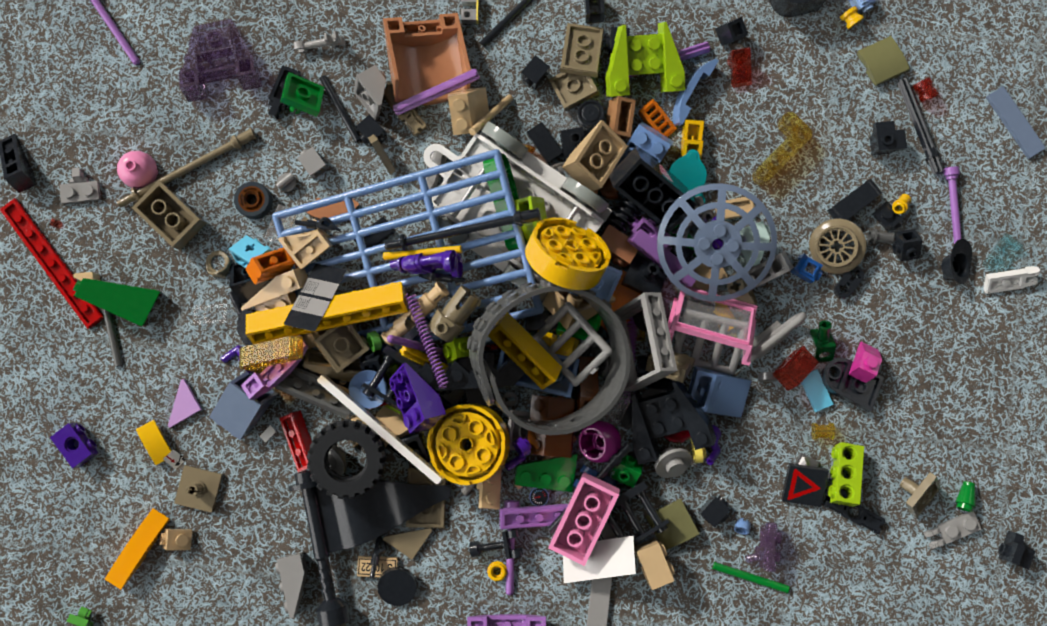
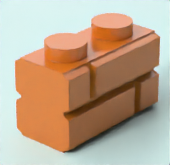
(269, 265)

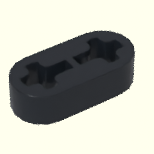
(852, 285)

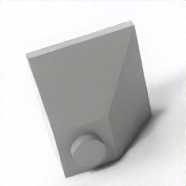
(370, 89)

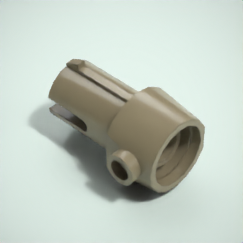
(449, 322)

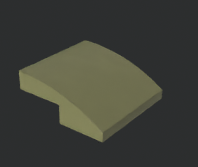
(883, 60)
(680, 527)

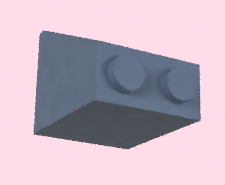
(236, 411)

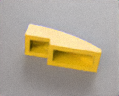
(692, 136)

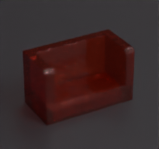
(795, 368)

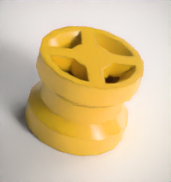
(851, 17)

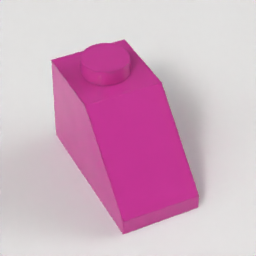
(865, 363)

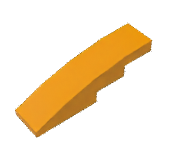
(136, 549)

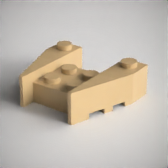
(281, 293)

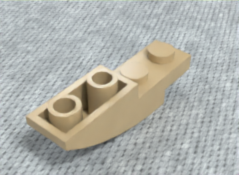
(490, 492)

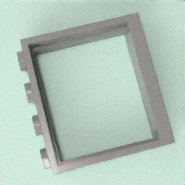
(658, 335)

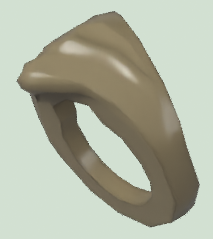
(222, 273)

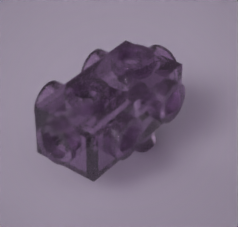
(767, 552)

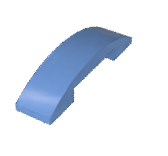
(680, 109)

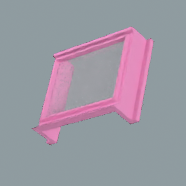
(723, 322)

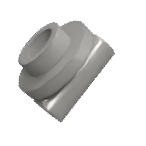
(286, 182)

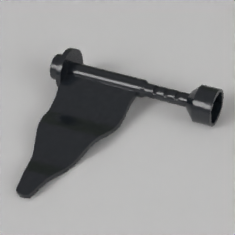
(352, 522)

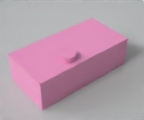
(584, 518)

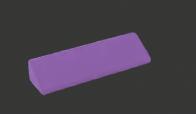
(648, 247)

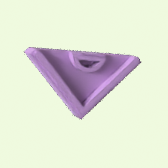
(184, 405)

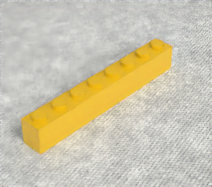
(342, 311)

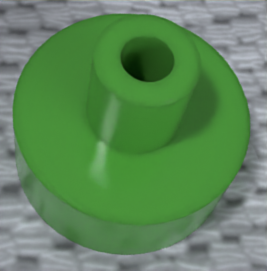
(374, 341)

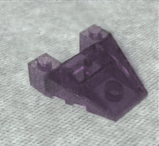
(217, 57)

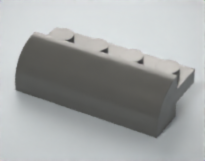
(303, 385)

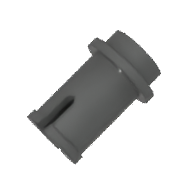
(880, 236)

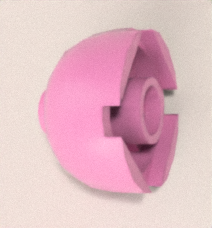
(137, 169)

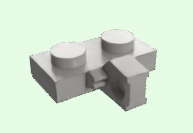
(79, 189)

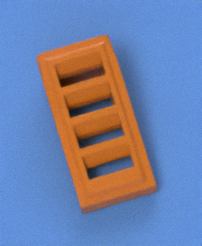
(657, 110)

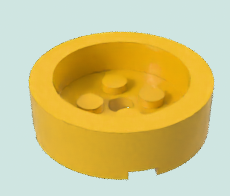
(567, 254)
(488, 439)

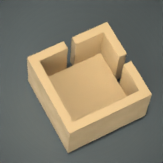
(654, 565)

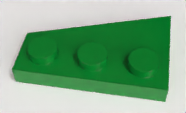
(550, 473)

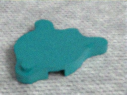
(690, 170)

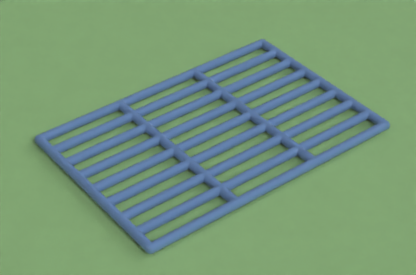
(430, 214)

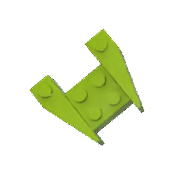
(644, 56)

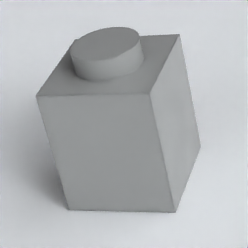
(312, 162)

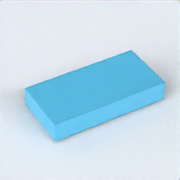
(816, 391)

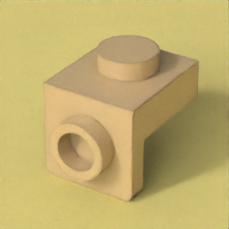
(176, 539)

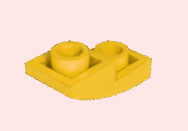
(154, 441)

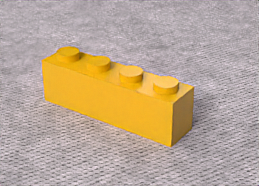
(525, 351)

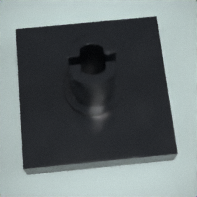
(644, 275)

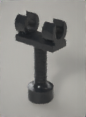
(476, 548)

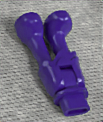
(423, 264)

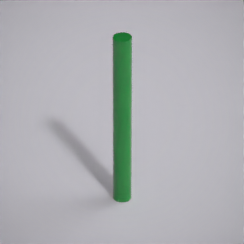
(750, 577)

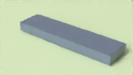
(1015, 122)

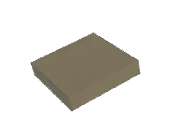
(573, 89)

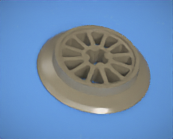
(854, 259)

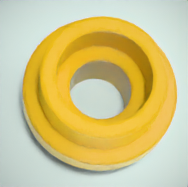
(492, 575)

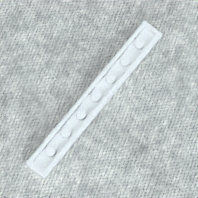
(380, 429)

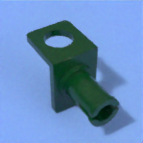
(823, 341)

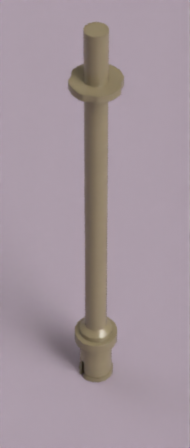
(235, 142)

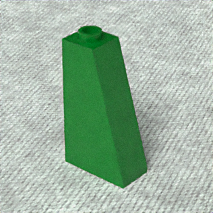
(120, 299)

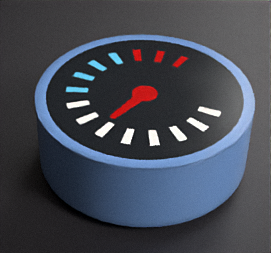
(539, 496)

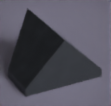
(415, 443)

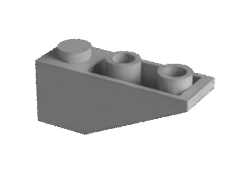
(293, 576)

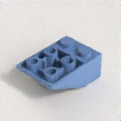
(650, 141)
(719, 392)

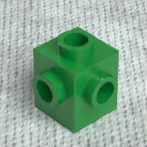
(627, 471)

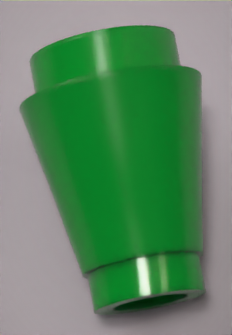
(966, 498)

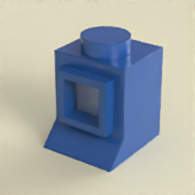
(807, 269)

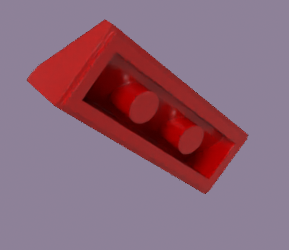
(300, 437)

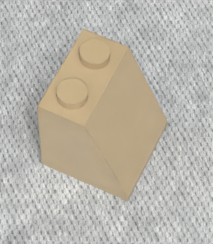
(467, 108)

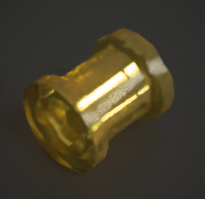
(823, 431)

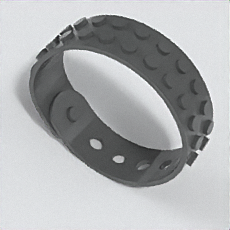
(595, 409)

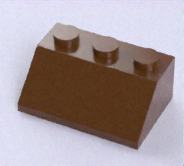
(549, 409)

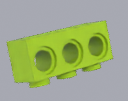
(854, 468)

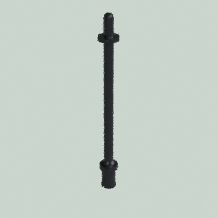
(518, 218)

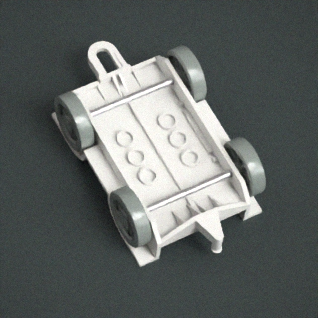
(532, 177)

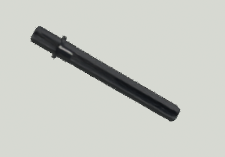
(920, 126)

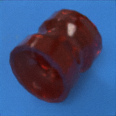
(925, 89)

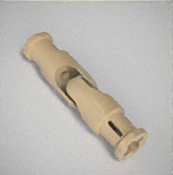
(427, 301)

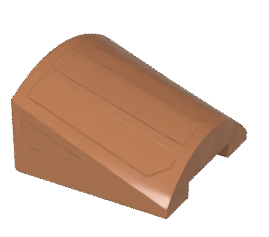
(424, 54)

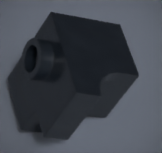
(887, 139)
(1015, 551)

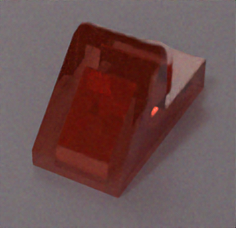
(740, 65)

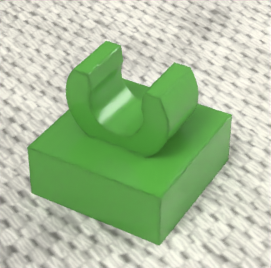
(81, 619)

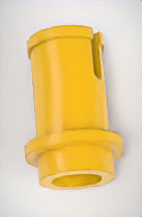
(901, 205)

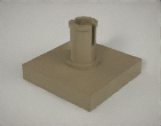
(198, 488)
(921, 494)

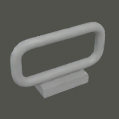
(774, 335)

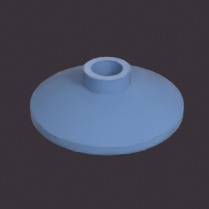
(356, 392)

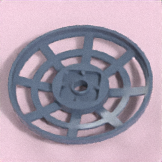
(716, 230)

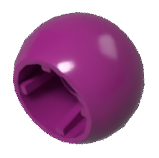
(599, 437)

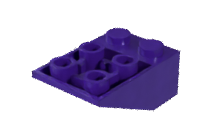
(416, 399)

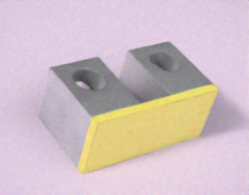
(472, 13)

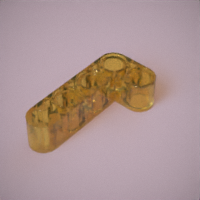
(793, 141)
(269, 353)

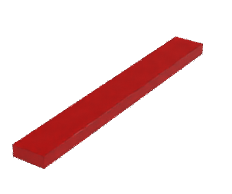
(50, 261)

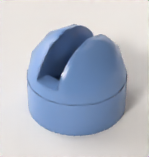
(742, 524)

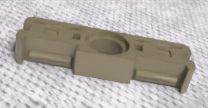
(411, 118)

